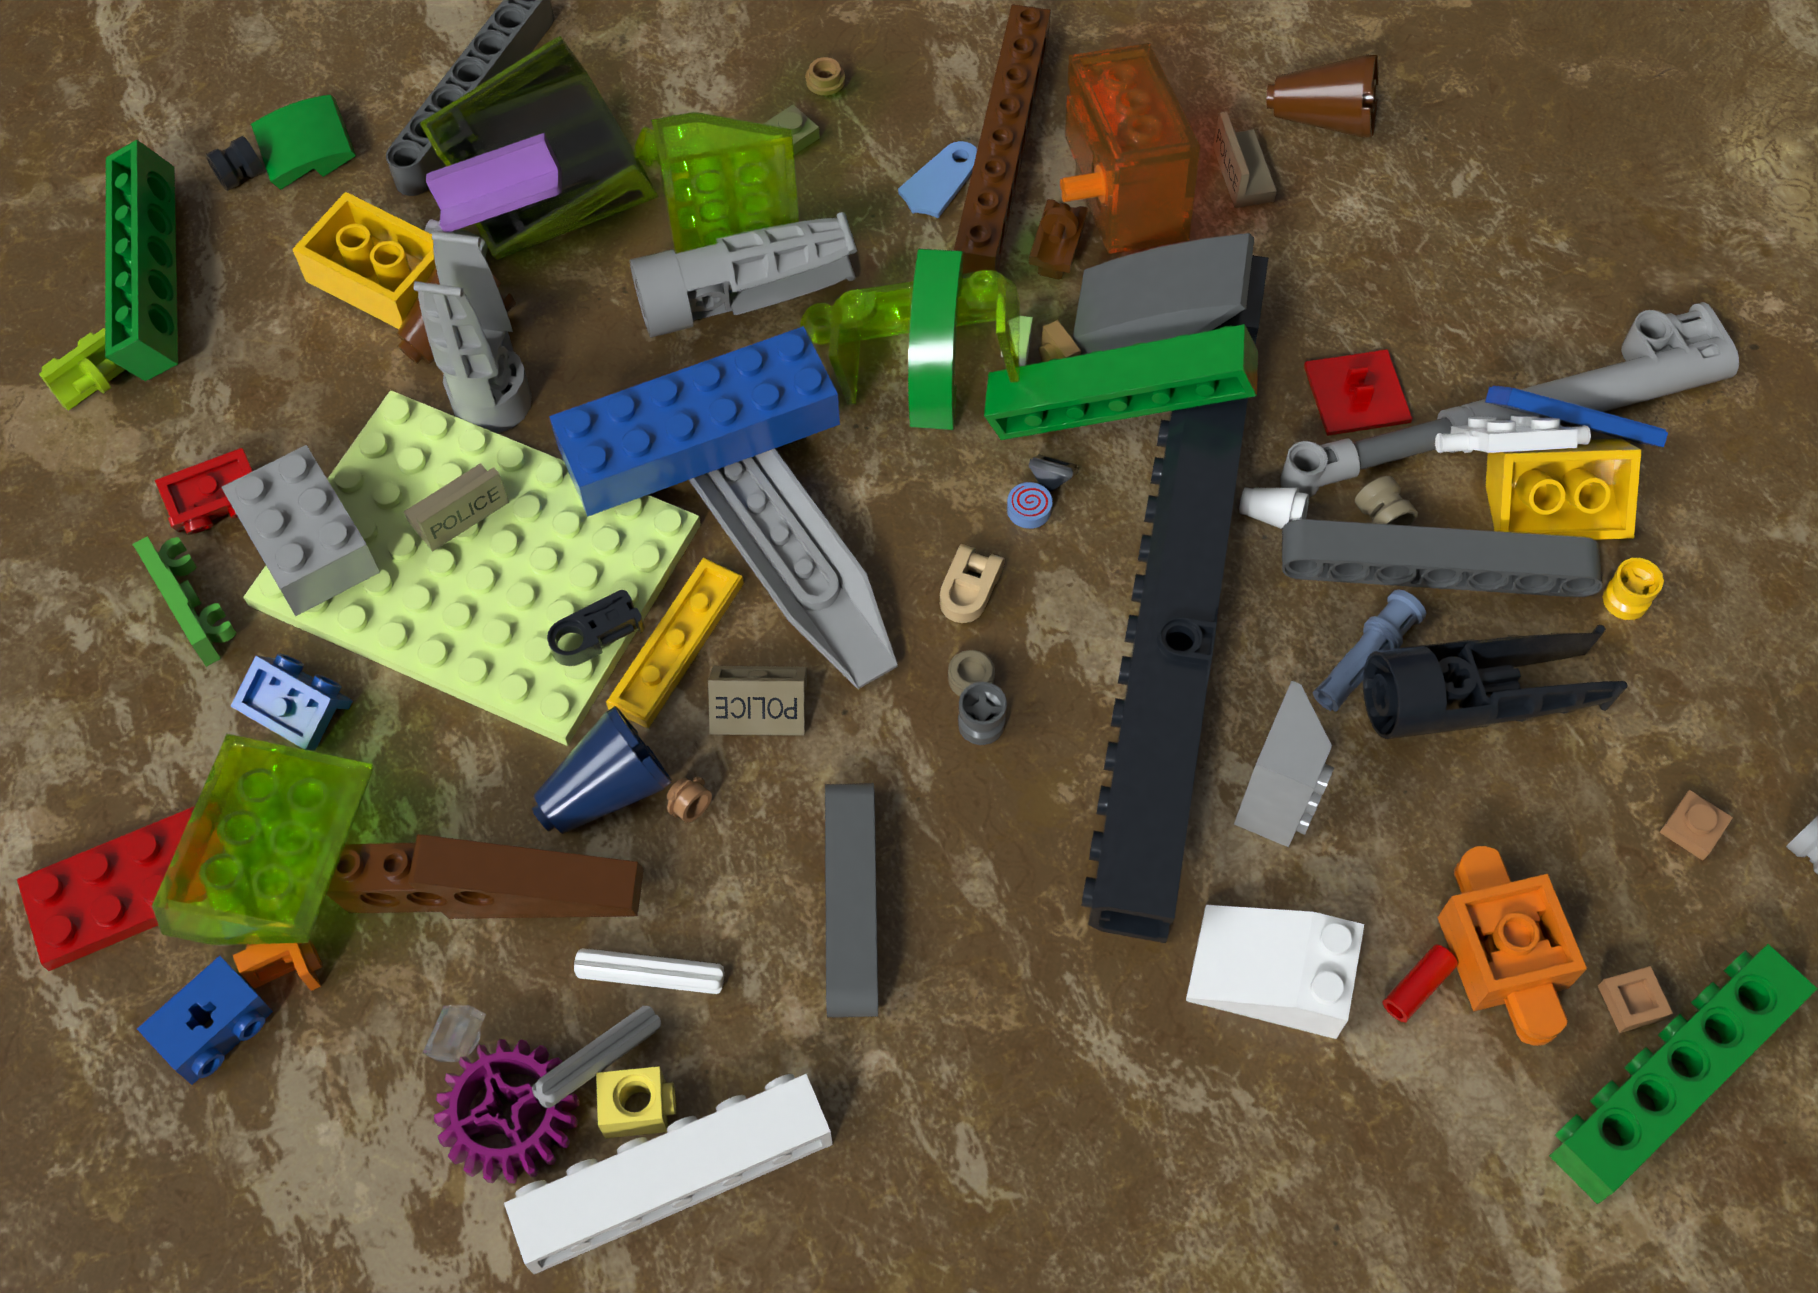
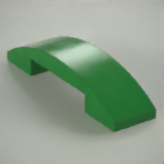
(934, 338)

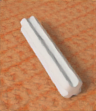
(649, 971)

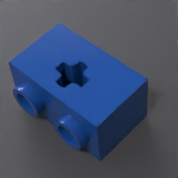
(179, 1027)

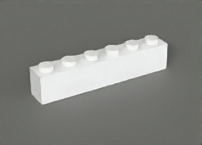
(667, 1173)

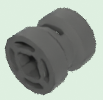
(983, 702)

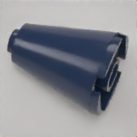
(600, 776)

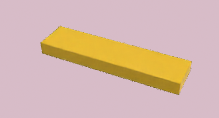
(675, 642)

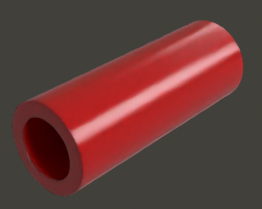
(1420, 983)

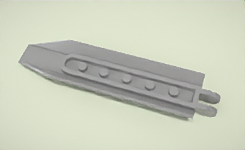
(800, 562)

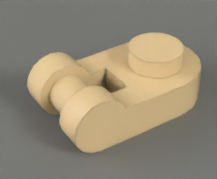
(964, 595)

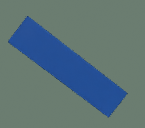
(1576, 415)

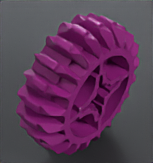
(488, 1118)

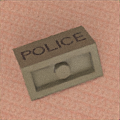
(1242, 165)
(457, 506)
(757, 700)

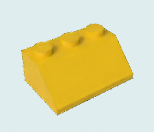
(1567, 490)

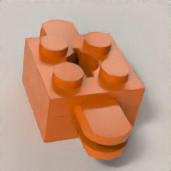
(1532, 941)

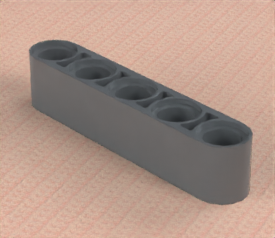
(851, 901)

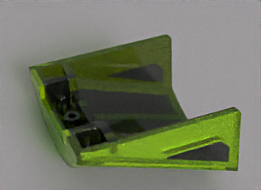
(554, 97)

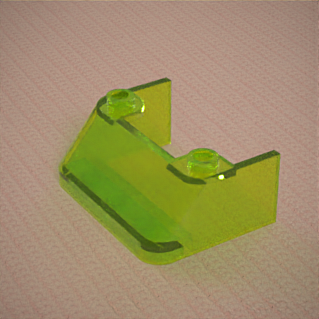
(887, 312)

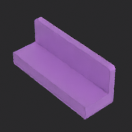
(495, 182)

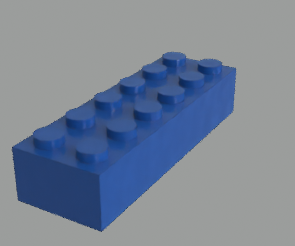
(695, 420)

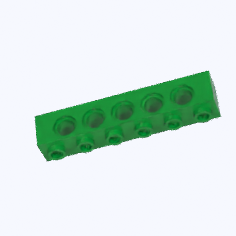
(140, 262)
(1776, 994)

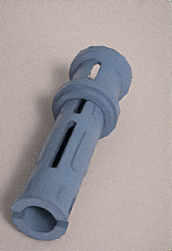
(1380, 633)

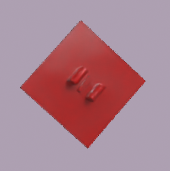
(1357, 392)

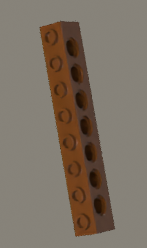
(1003, 139)

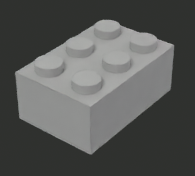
(301, 530)

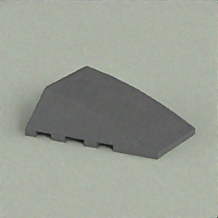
(1163, 293)

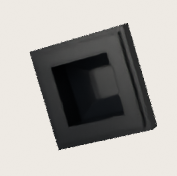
(1051, 471)

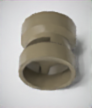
(1384, 504)

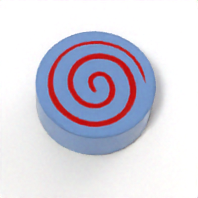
(1029, 505)

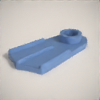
(939, 180)

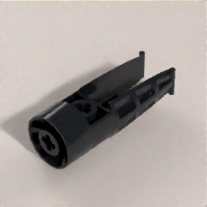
(1425, 685)

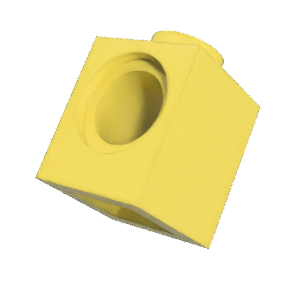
(618, 1086)

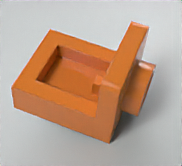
(270, 961)

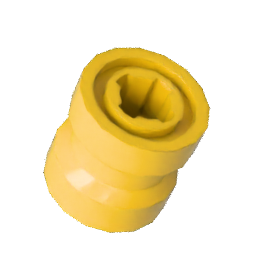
(1633, 588)

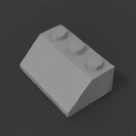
(1288, 773)

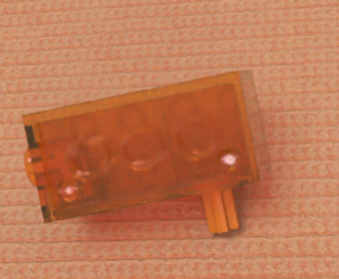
(1130, 148)

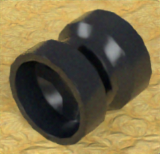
(234, 163)

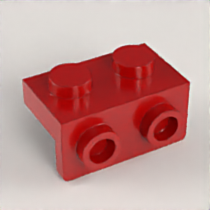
(196, 494)

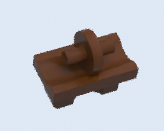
(1057, 238)

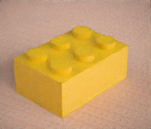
(367, 258)

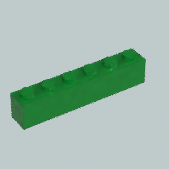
(1124, 383)

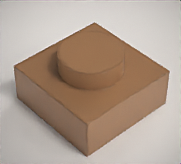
(1057, 343)
(1696, 825)
(1635, 999)

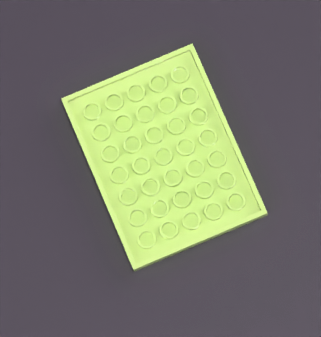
(484, 602)

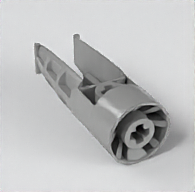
(742, 272)
(471, 336)

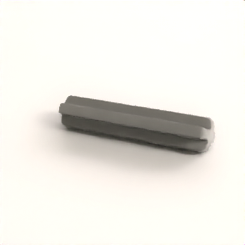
(596, 1056)

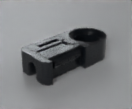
(598, 625)

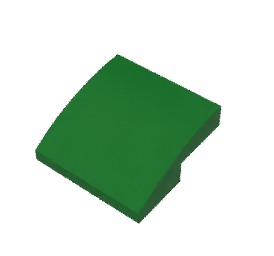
(303, 139)

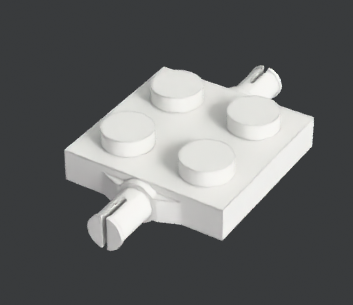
(1520, 433)

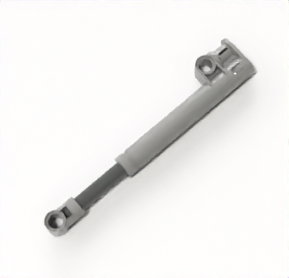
(1661, 358)

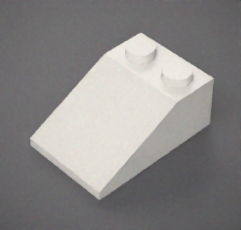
(1277, 966)

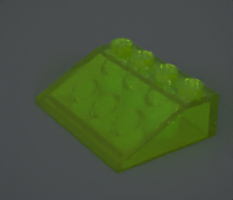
(723, 177)
(260, 845)

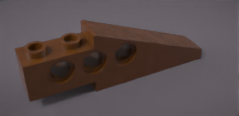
(483, 881)

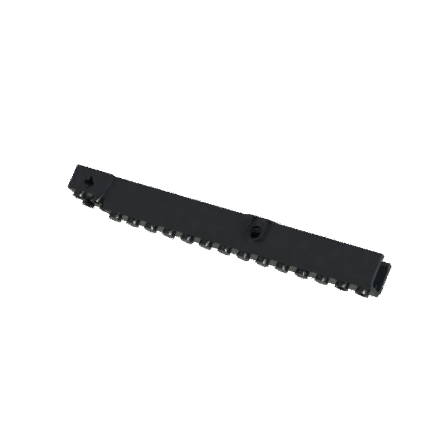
(1169, 663)

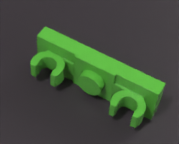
(183, 598)

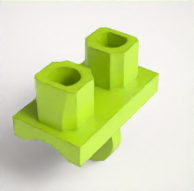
(80, 371)

